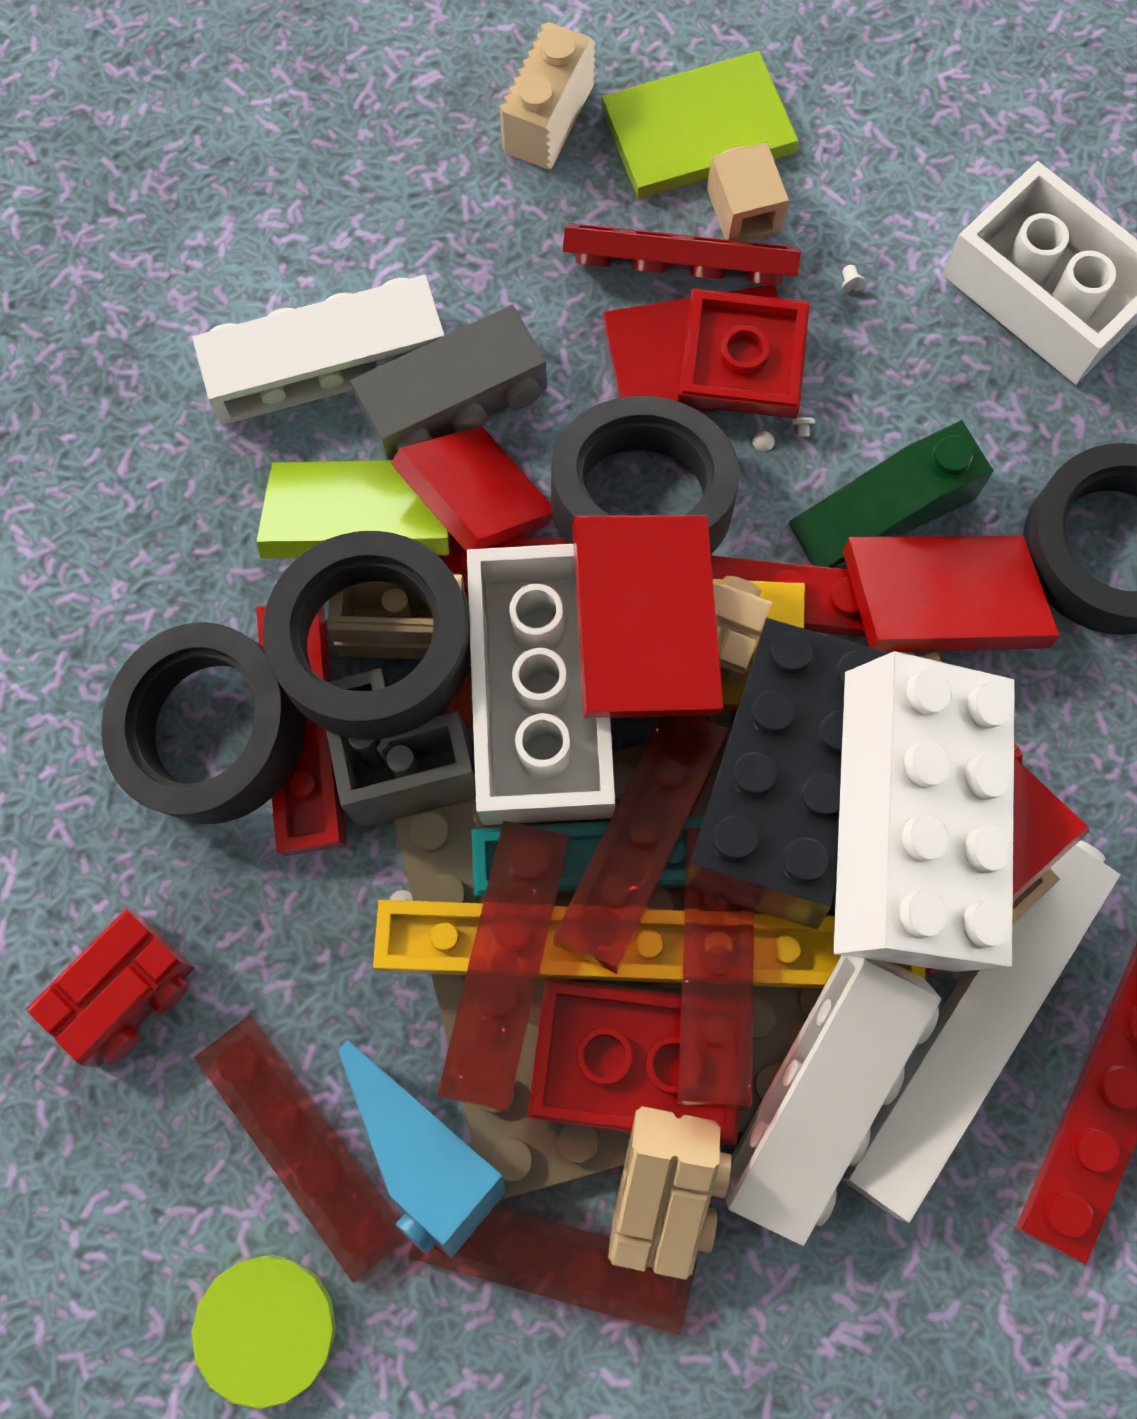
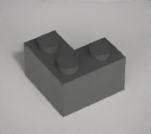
(403, 772)

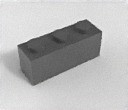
(452, 383)

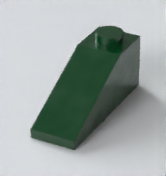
(896, 494)

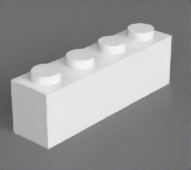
(313, 348)
(829, 1095)

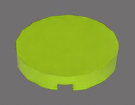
(263, 1331)

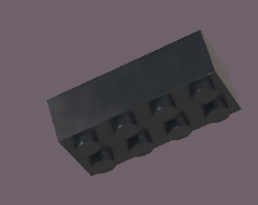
(777, 790)

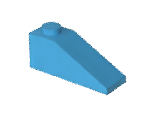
(426, 1167)

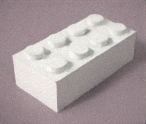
(528, 722)
(926, 815)

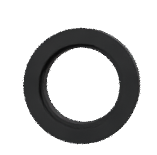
(646, 425)
(344, 563)
(1063, 580)
(134, 708)

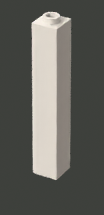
(975, 1040)

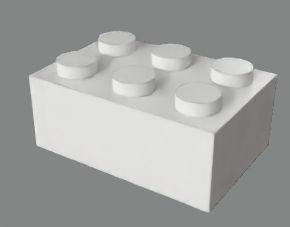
(1050, 271)

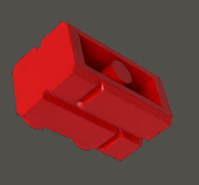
(112, 991)

